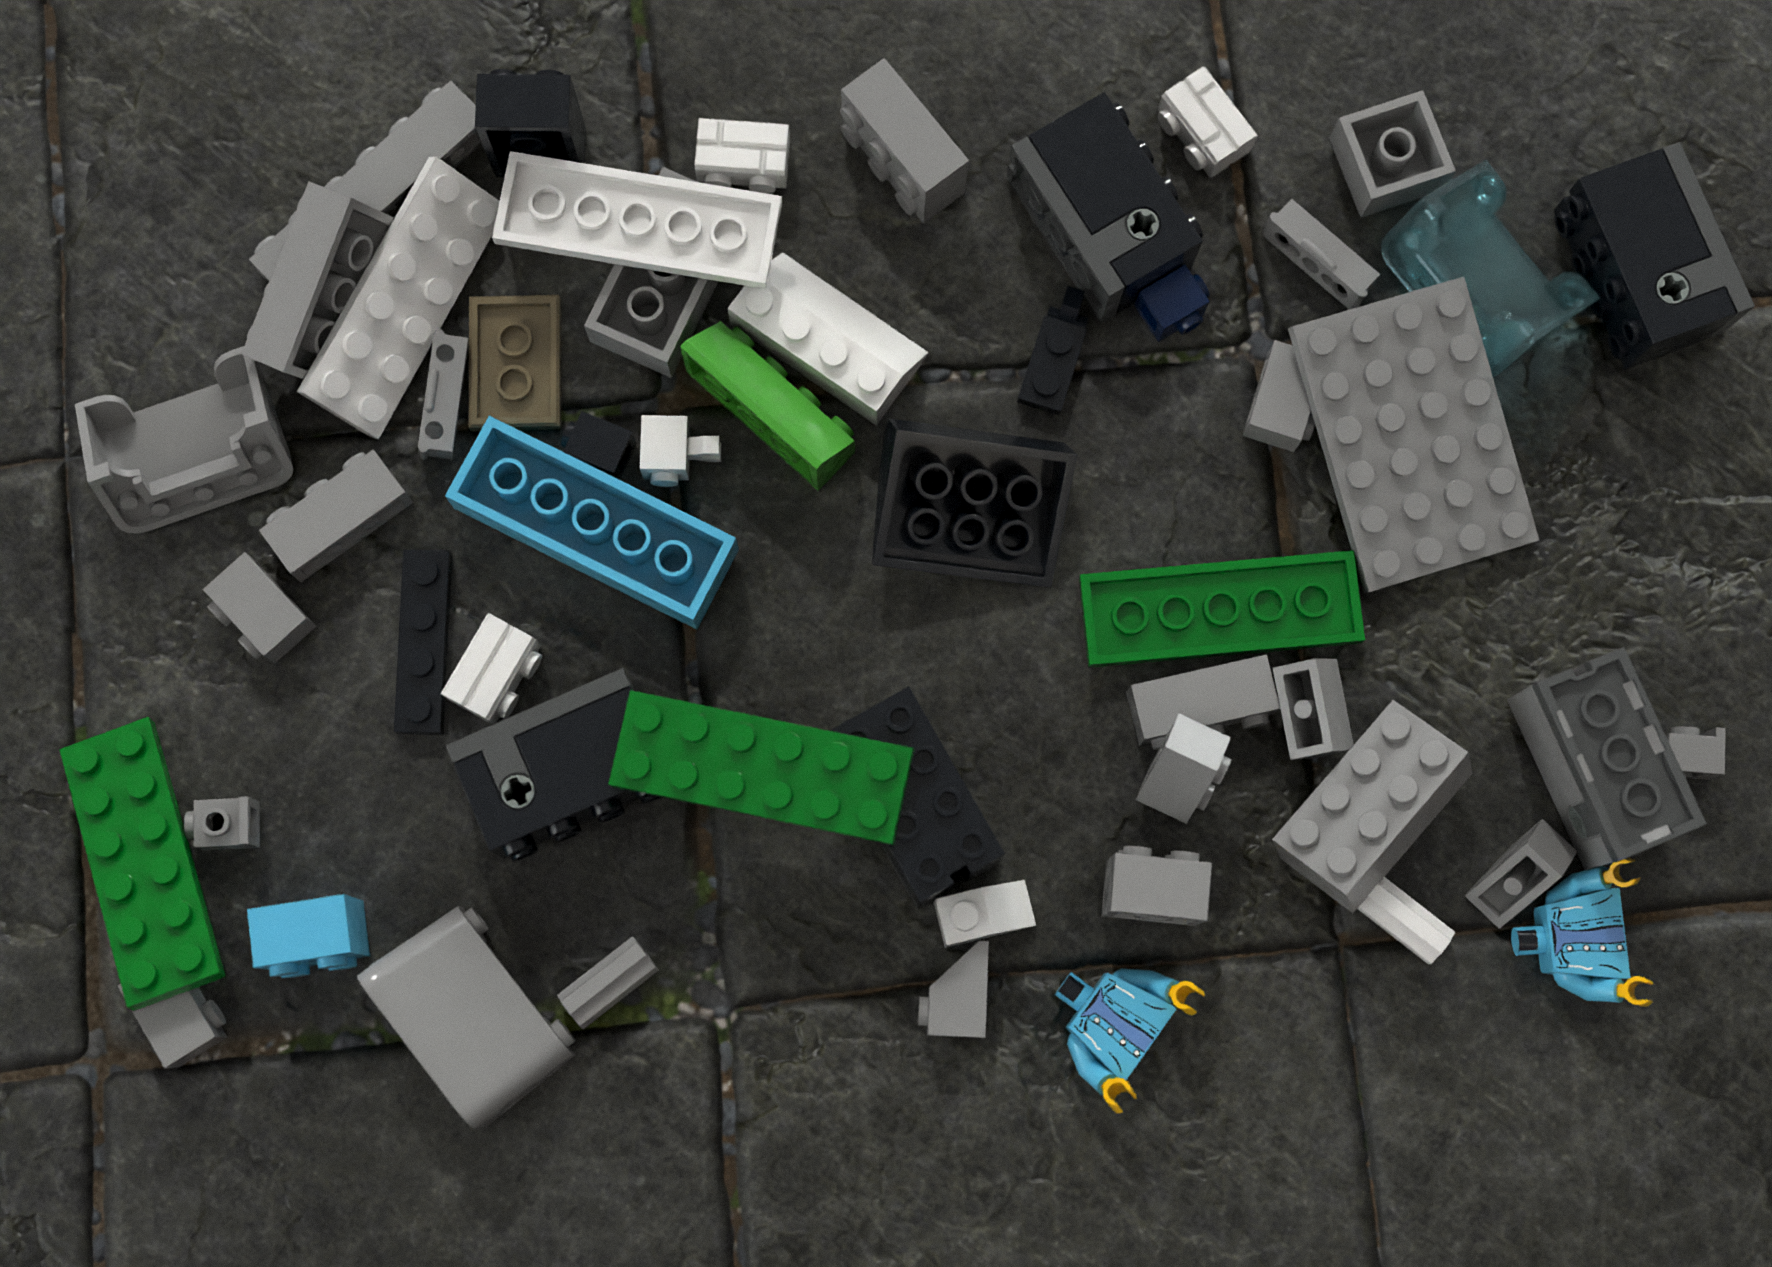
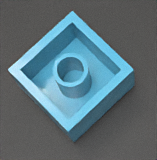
(308, 934)

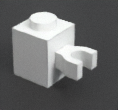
(669, 448)

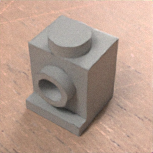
(1699, 754)
(240, 825)

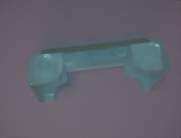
(1458, 236)

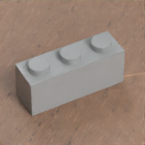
(335, 515)
(1211, 696)

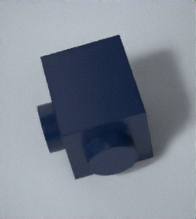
(1173, 303)

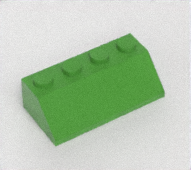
(768, 403)

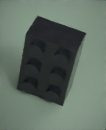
(528, 116)

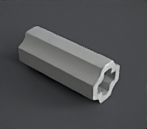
(607, 982)

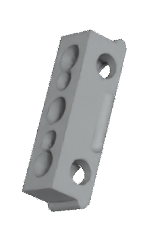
(1320, 254)
(443, 396)

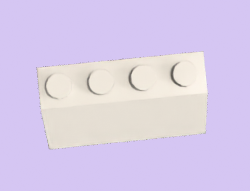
(827, 338)

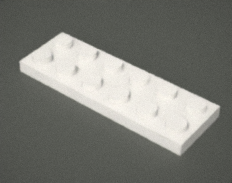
(637, 220)
(402, 299)

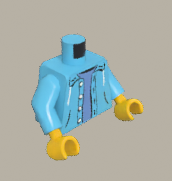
(1584, 937)
(1119, 1023)

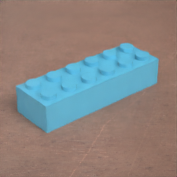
(592, 522)

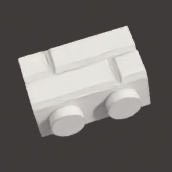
(1205, 123)
(742, 154)
(492, 670)

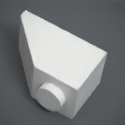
(984, 913)

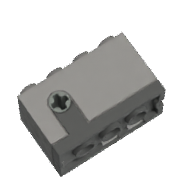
(1605, 760)

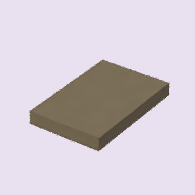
(515, 361)

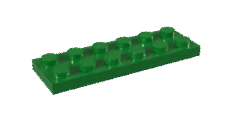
(1221, 608)
(762, 767)
(141, 864)

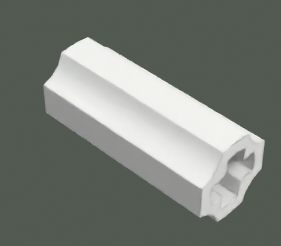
(1407, 921)

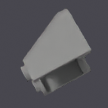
(186, 450)
(466, 1017)

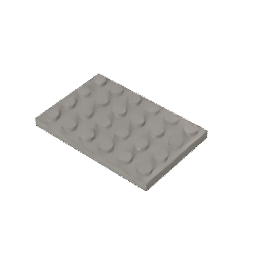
(1413, 434)

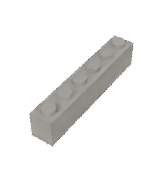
(387, 172)

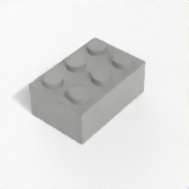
(902, 141)

